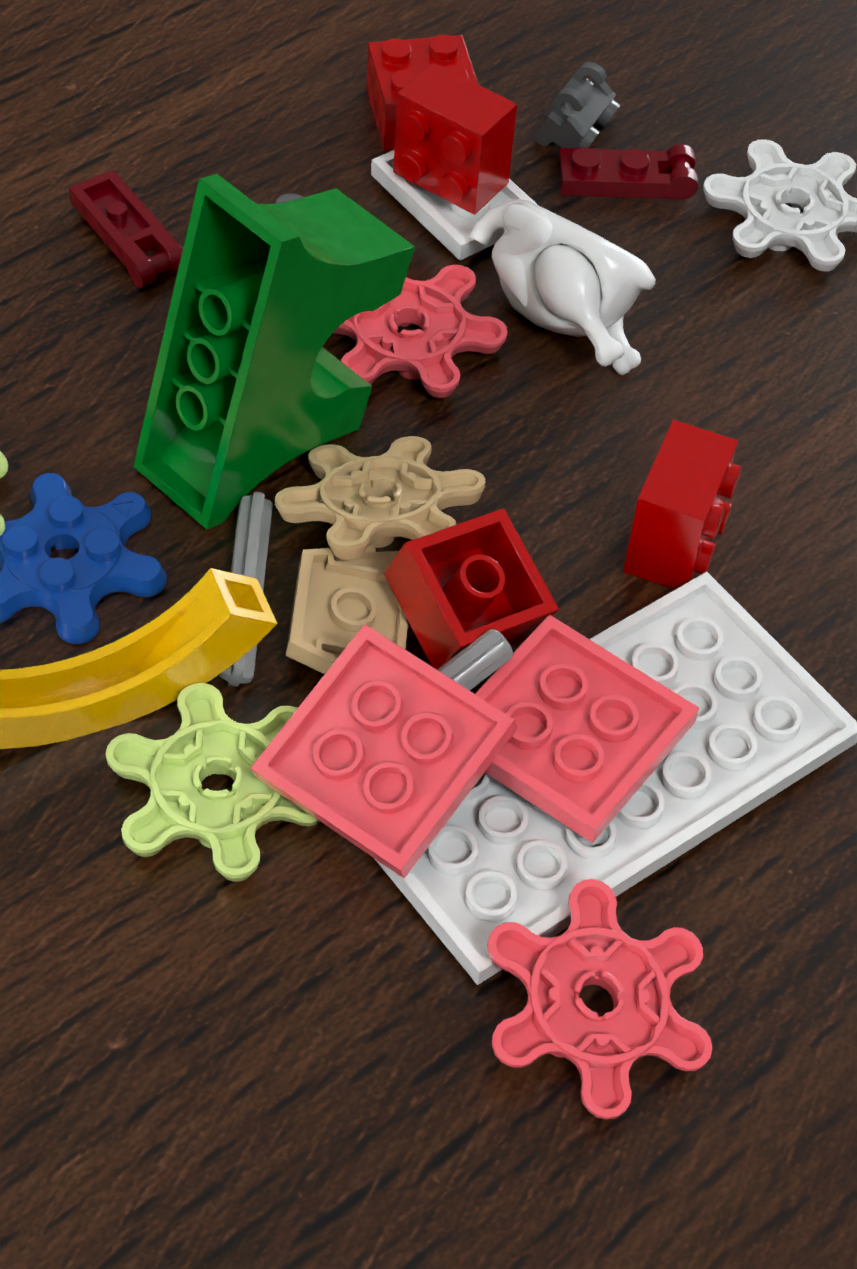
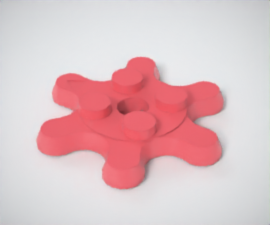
(425, 353)
(633, 974)

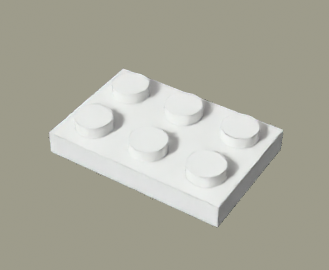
(443, 219)

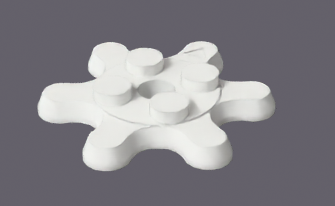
(779, 181)

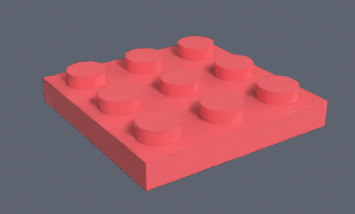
(583, 727)
(384, 750)

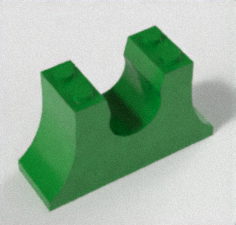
(244, 340)

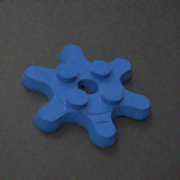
(100, 567)

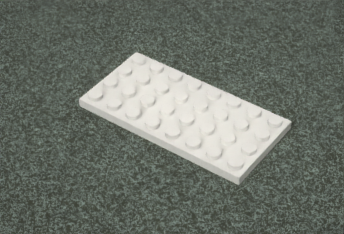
(754, 735)

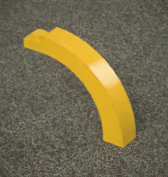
(140, 671)

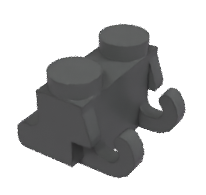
(577, 109)

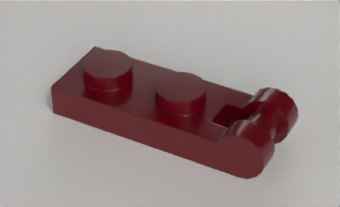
(628, 173)
(126, 227)

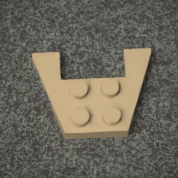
(335, 602)

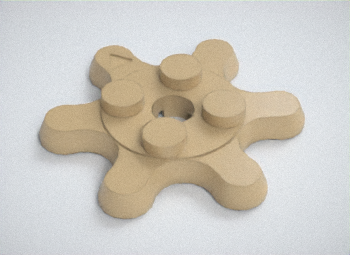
(378, 495)

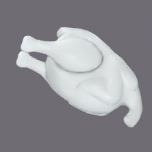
(566, 277)

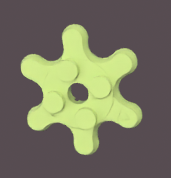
(174, 773)

